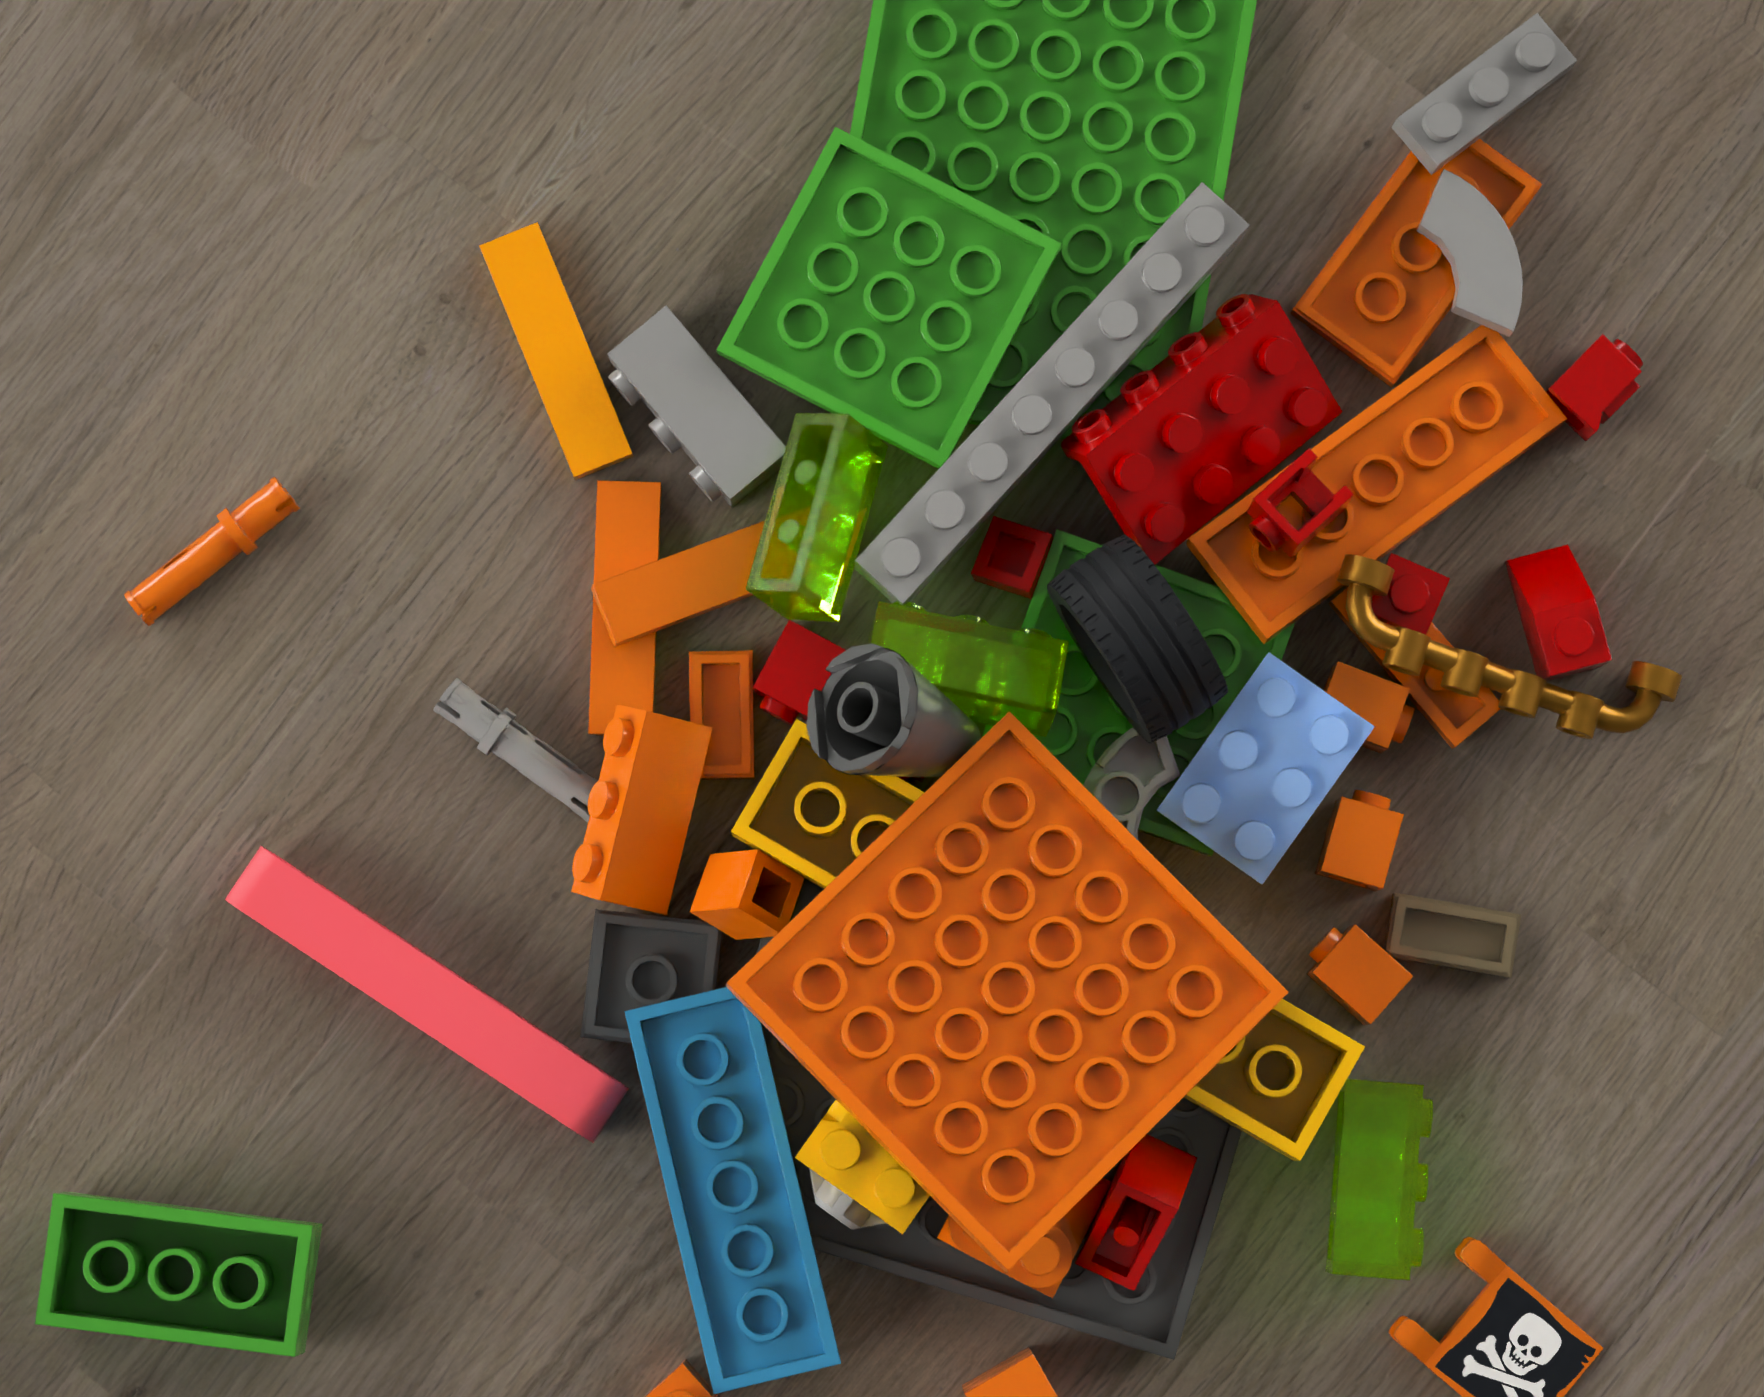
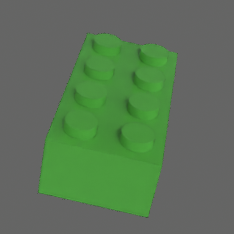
(178, 1274)

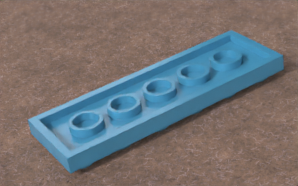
(732, 1189)

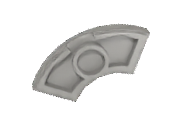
(1479, 252)
(1130, 776)

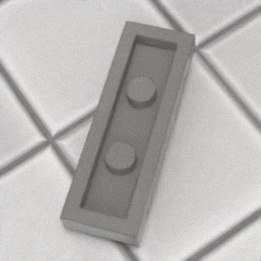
(1484, 93)

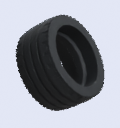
(1137, 638)

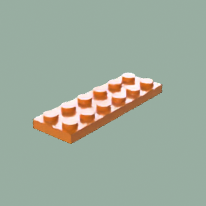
(1402, 462)

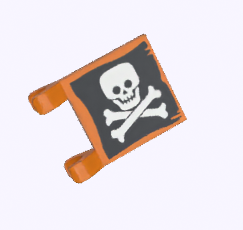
(1505, 1339)

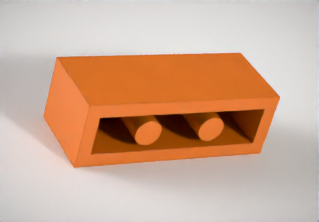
(640, 809)

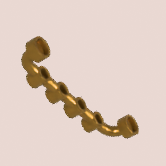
(1469, 671)

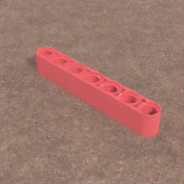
(427, 994)

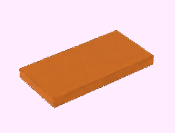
(1390, 282)

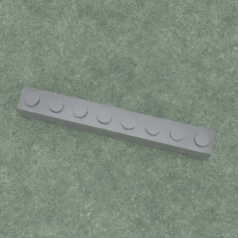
(1051, 396)

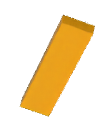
(556, 351)

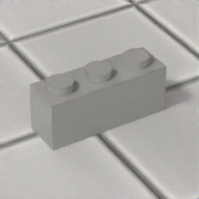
(696, 408)

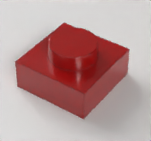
(1012, 557)
(1411, 595)

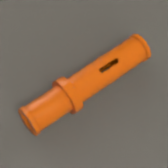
(212, 551)

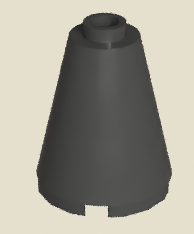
(882, 722)

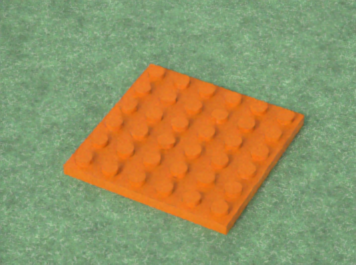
(1007, 991)

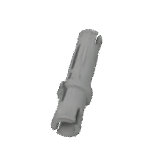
(511, 742)

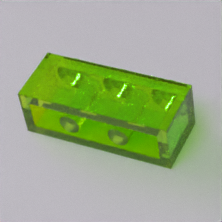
(817, 517)
(978, 664)
(1378, 1179)

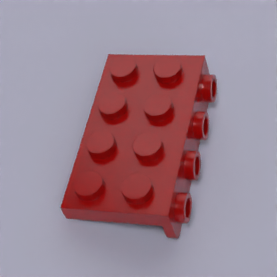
(1203, 424)

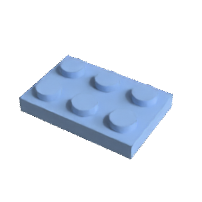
(1265, 768)

